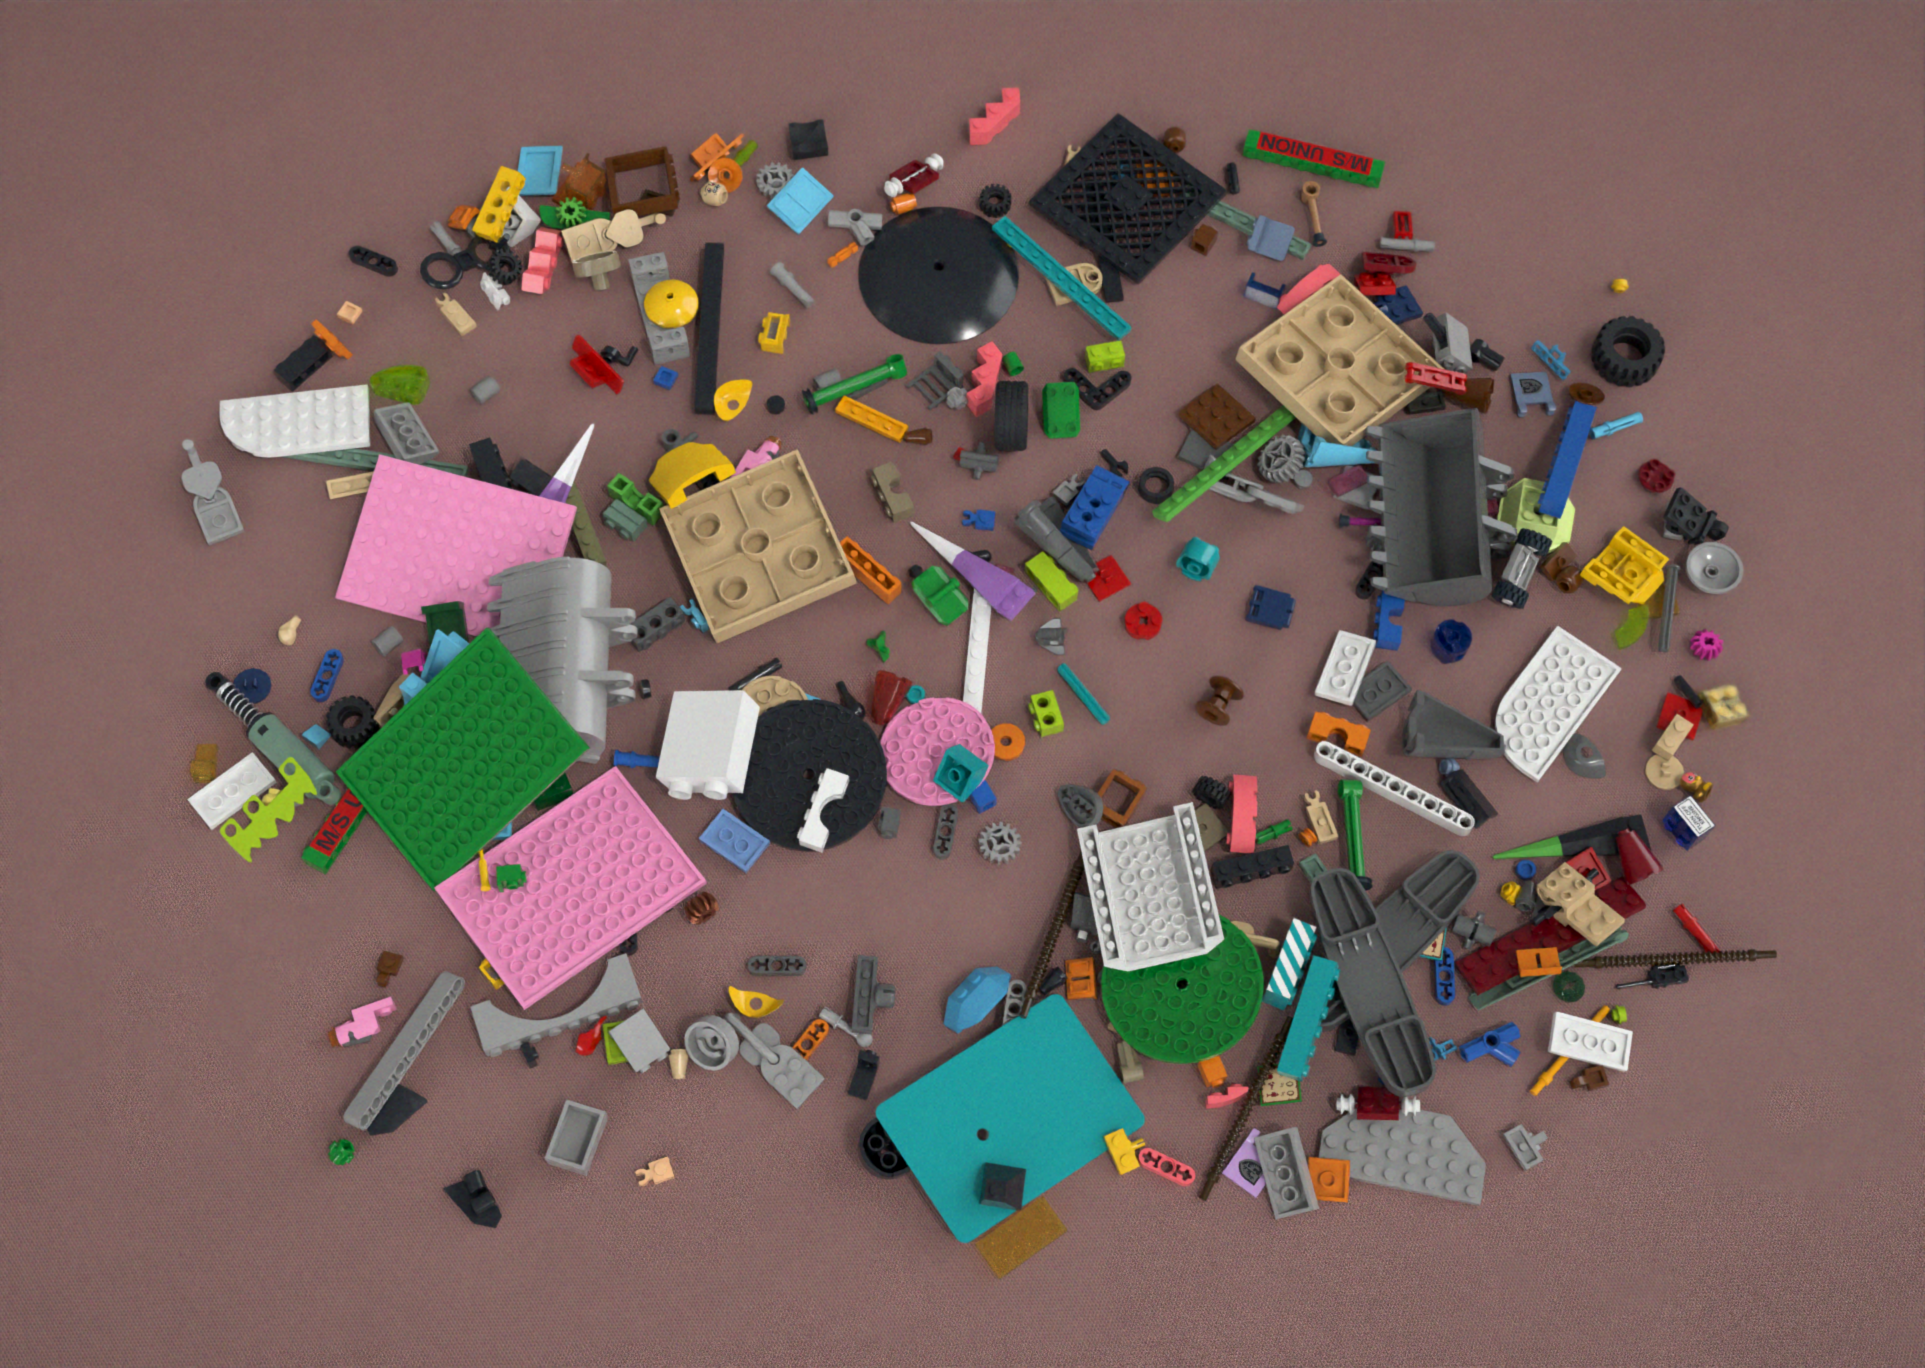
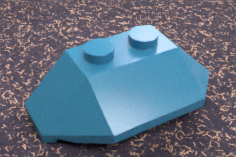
(975, 997)

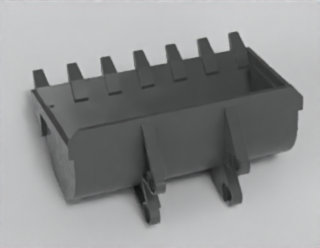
(1437, 509)

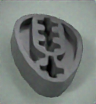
(1080, 796)

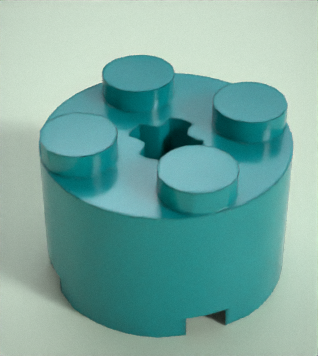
(1198, 559)

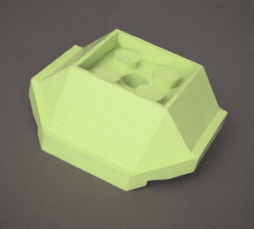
(1519, 511)

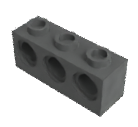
(657, 615)

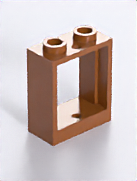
(1112, 817)

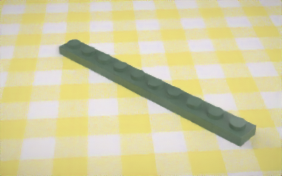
(368, 459)

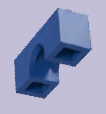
(1387, 634)

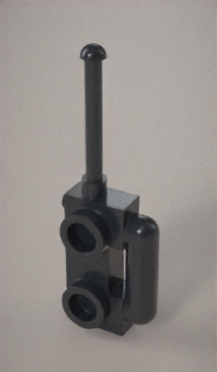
(1662, 979)

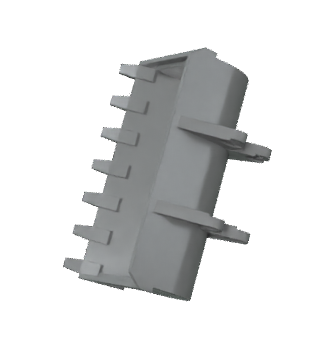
(561, 633)

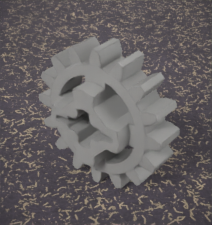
(774, 178)
(1005, 847)

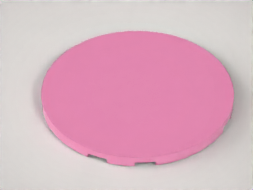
(918, 740)

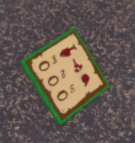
(1279, 1089)

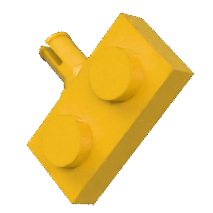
(1123, 1150)

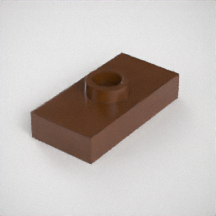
(1557, 561)

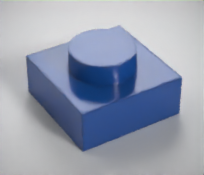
(665, 378)

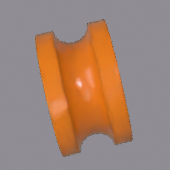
(1307, 837)

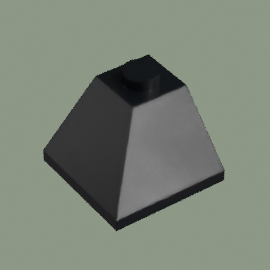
(1003, 1186)

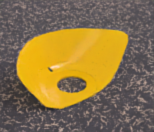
(732, 390)
(742, 1002)

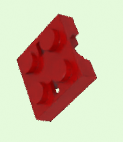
(1375, 284)

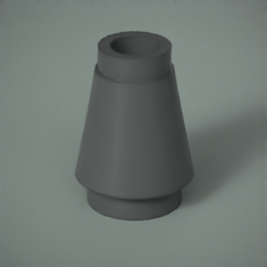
(1526, 898)

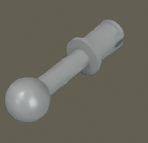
(835, 1020)

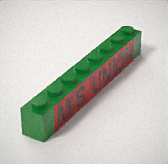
(1313, 158)
(335, 833)

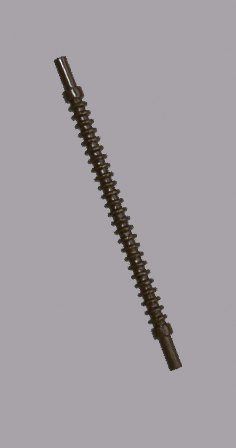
(1031, 994)

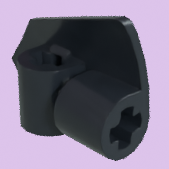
(396, 1110)
(475, 1200)

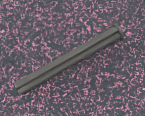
(1668, 607)

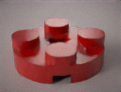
(1143, 631)

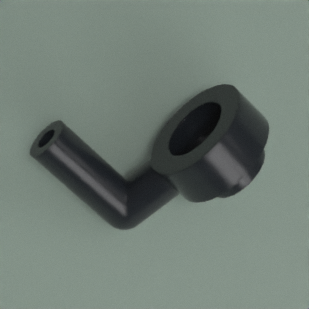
(612, 355)

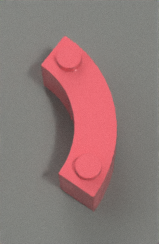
(1307, 286)
(1244, 808)

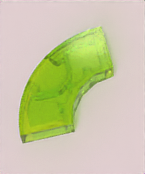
(1634, 628)

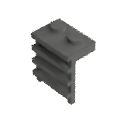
(944, 373)

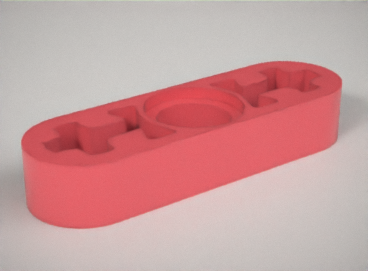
(1163, 1158)

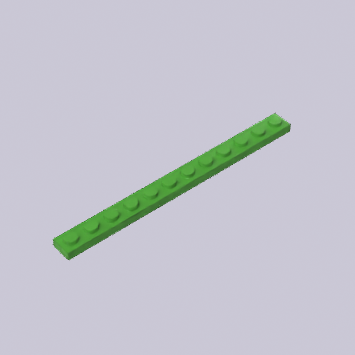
(1223, 464)

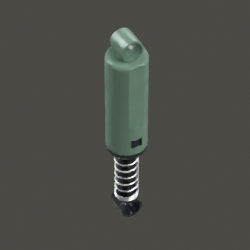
(275, 739)

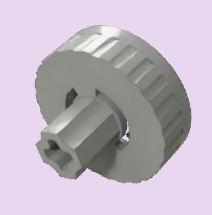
(718, 1035)

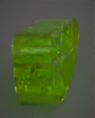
(402, 377)

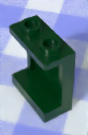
(446, 618)

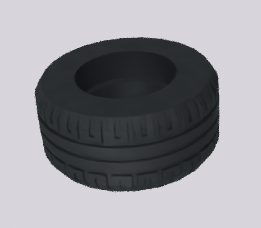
(1011, 415)

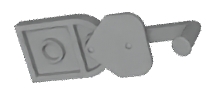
(1253, 493)
(216, 513)
(792, 1073)

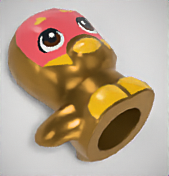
(1695, 784)

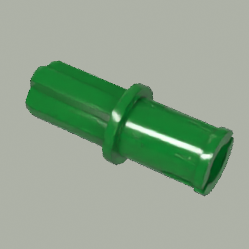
(1273, 831)

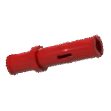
(1695, 929)

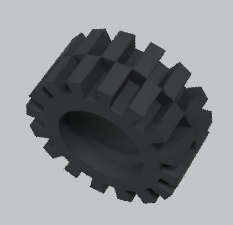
(995, 209)
(508, 258)
(1211, 792)

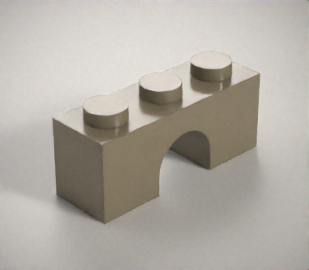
(897, 505)

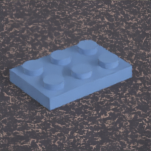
(734, 840)

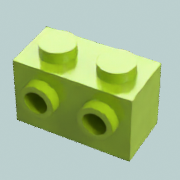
(1104, 356)

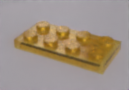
(1021, 1238)

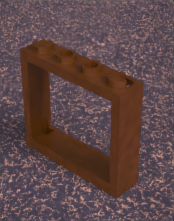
(639, 160)

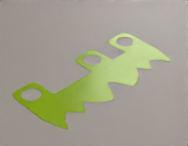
(263, 821)

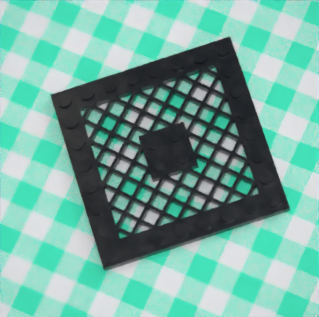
(1128, 198)

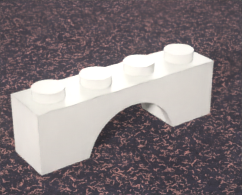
(831, 787)

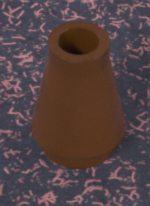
(919, 436)

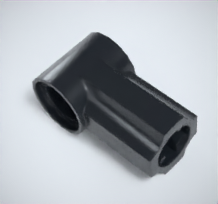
(1482, 353)

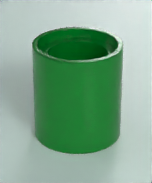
(1012, 363)

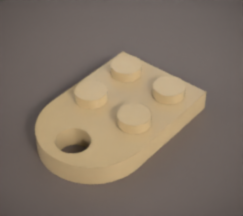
(1081, 272)

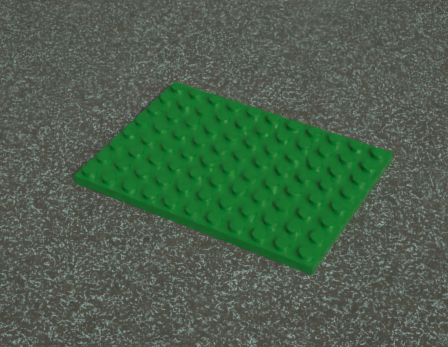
(462, 759)

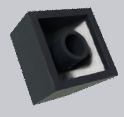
(530, 477)

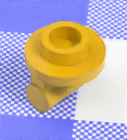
(1510, 892)

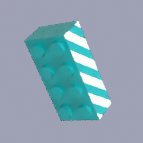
(1289, 964)

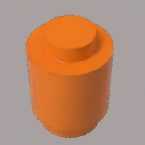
(903, 203)

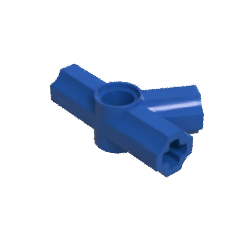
(1500, 1049)

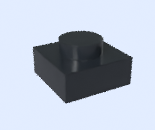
(530, 1054)

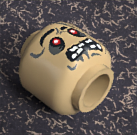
(714, 193)

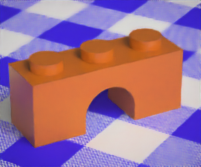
(1354, 734)

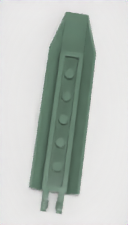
(1566, 958)

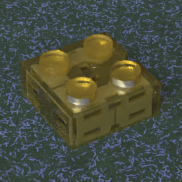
(1723, 706)

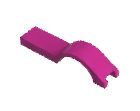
(412, 659)

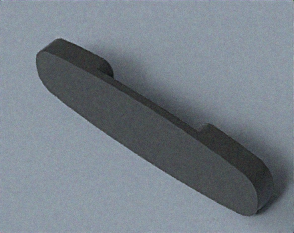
(1417, 915)
(1371, 983)

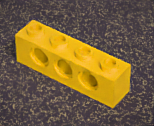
(490, 210)

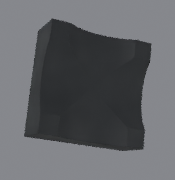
(808, 139)

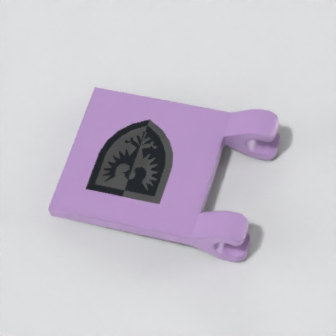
(1246, 1167)

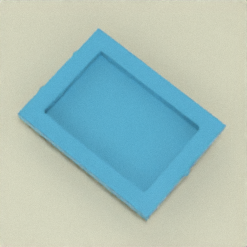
(541, 169)
(800, 201)
(441, 653)

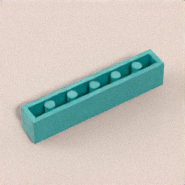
(1307, 1018)

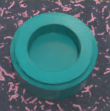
(915, 694)

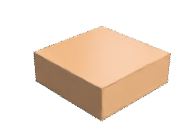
(349, 312)

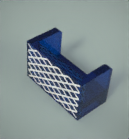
(1263, 293)

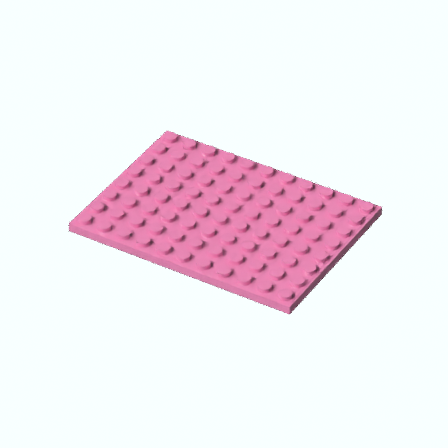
(440, 539)
(593, 880)

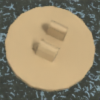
(1664, 773)

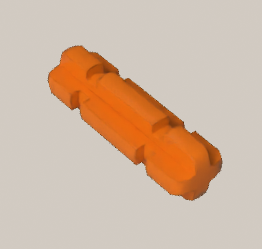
(842, 254)

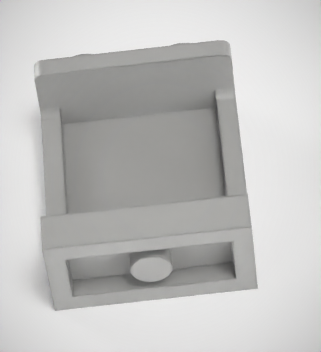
(640, 1041)

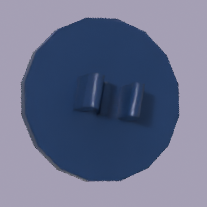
(253, 684)

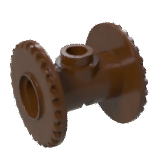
(1224, 691)

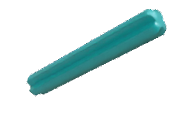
(1083, 694)

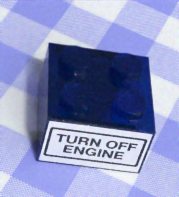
(1688, 823)

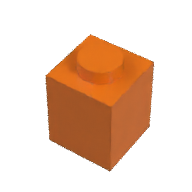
(1213, 1072)

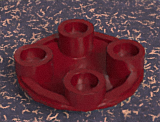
(1656, 476)

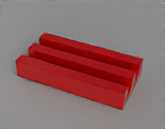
(1402, 233)

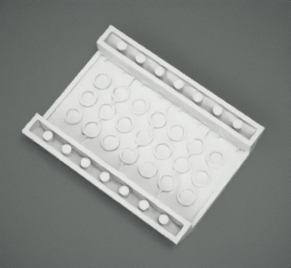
(1151, 891)

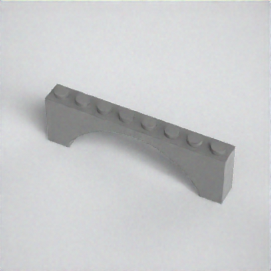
(503, 1032)

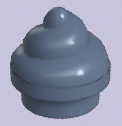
(1448, 765)

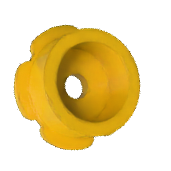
(1619, 285)

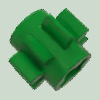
(341, 1152)

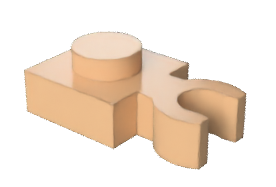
(659, 1171)

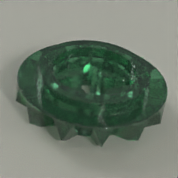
(1569, 995)

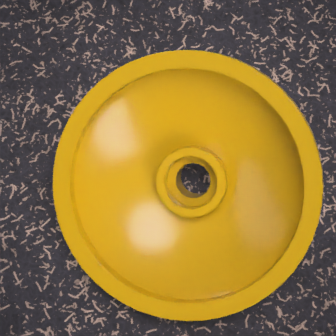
(674, 311)

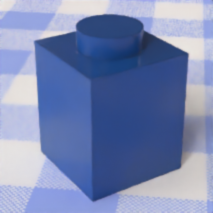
(983, 797)

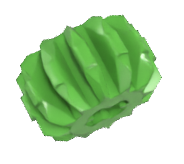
(564, 210)

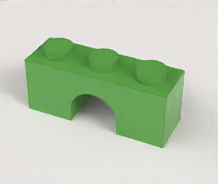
(625, 491)

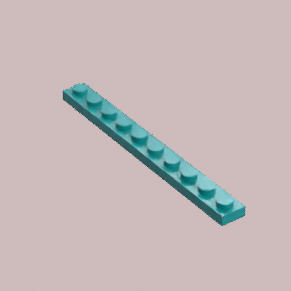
(1062, 278)

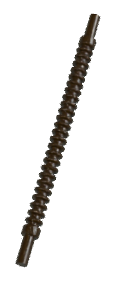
(1751, 954)
(1213, 1176)

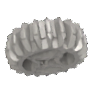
(1281, 459)

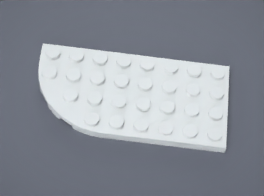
(298, 421)
(1551, 701)

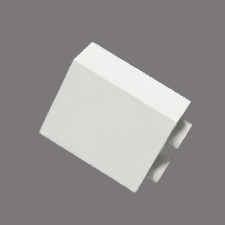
(707, 743)

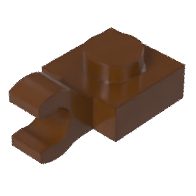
(387, 966)
(1593, 1078)

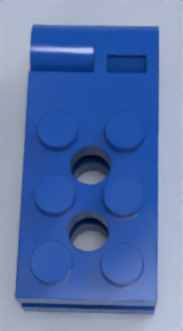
(1094, 507)

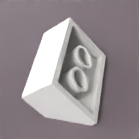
(521, 222)

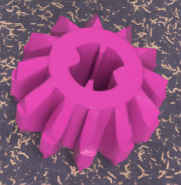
(1706, 644)

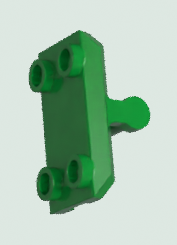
(1061, 410)
(940, 594)

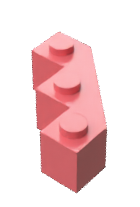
(996, 117)
(542, 260)
(984, 379)

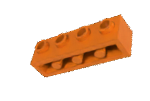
(871, 572)

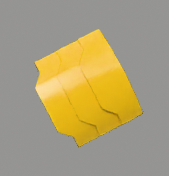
(685, 466)
(1627, 568)

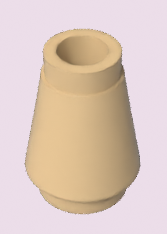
(678, 1062)

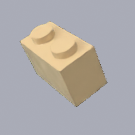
(1672, 737)

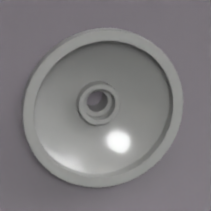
(1720, 561)

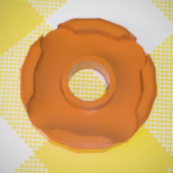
(1016, 737)

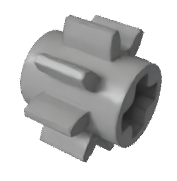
(957, 398)

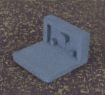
(1270, 238)

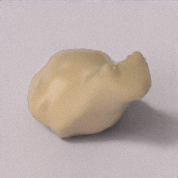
(287, 631)

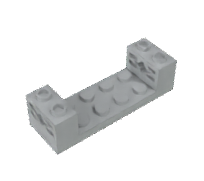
(665, 343)

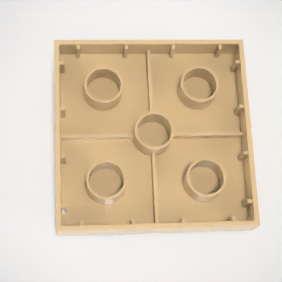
(1336, 363)
(758, 546)

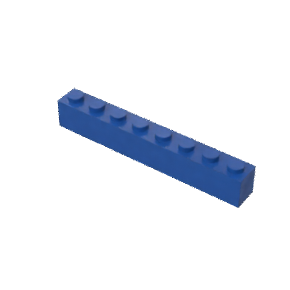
(1567, 459)

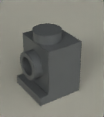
(889, 822)

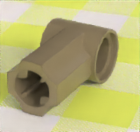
(1130, 1068)

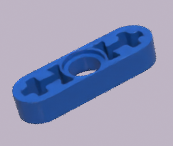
(325, 667)
(1450, 990)

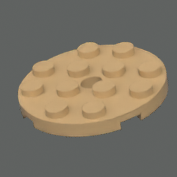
(773, 691)

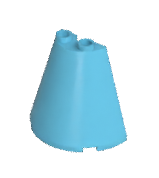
(1322, 453)

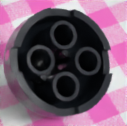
(869, 1147)

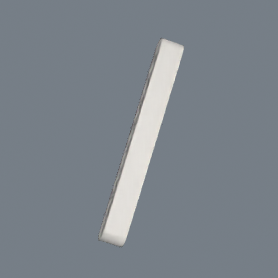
(1403, 787)

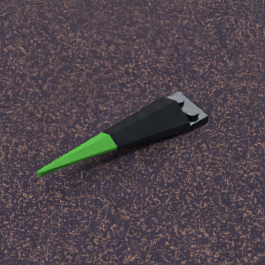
(1599, 837)

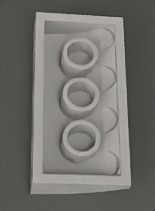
(405, 433)
(1286, 1173)

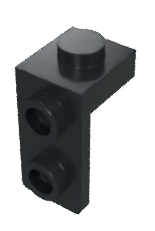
(864, 1074)

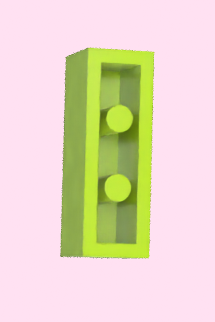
(1051, 581)

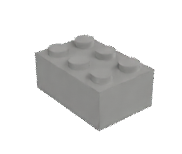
(576, 1137)

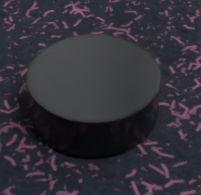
(775, 404)

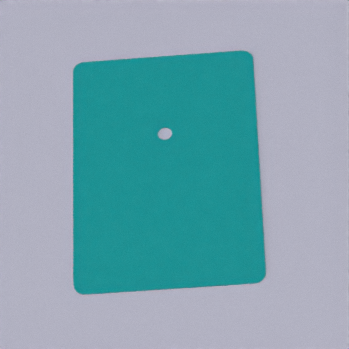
(1038, 1095)

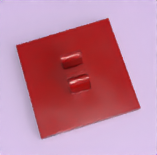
(1108, 579)

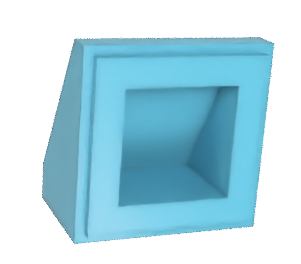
(316, 736)

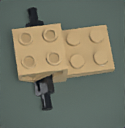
(1573, 902)

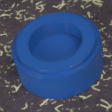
(1525, 870)

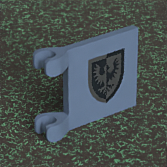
(1531, 390)

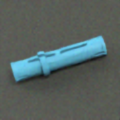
(1609, 428)

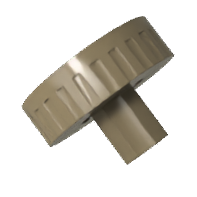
(596, 266)

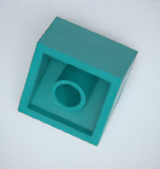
(960, 772)

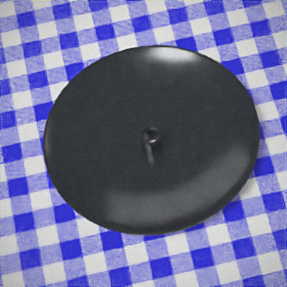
(931, 305)

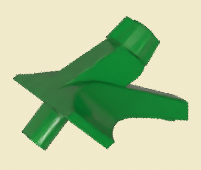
(879, 645)

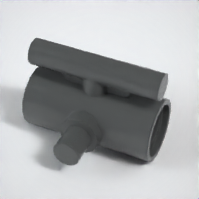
(979, 461)
(1474, 929)

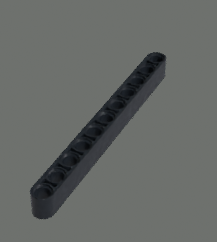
(709, 328)

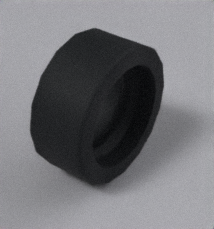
(1157, 472)

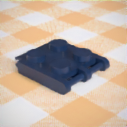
(1271, 609)

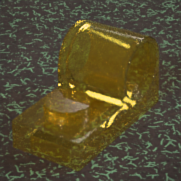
(204, 766)

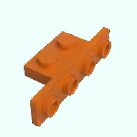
(711, 151)

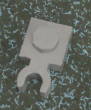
(1068, 491)

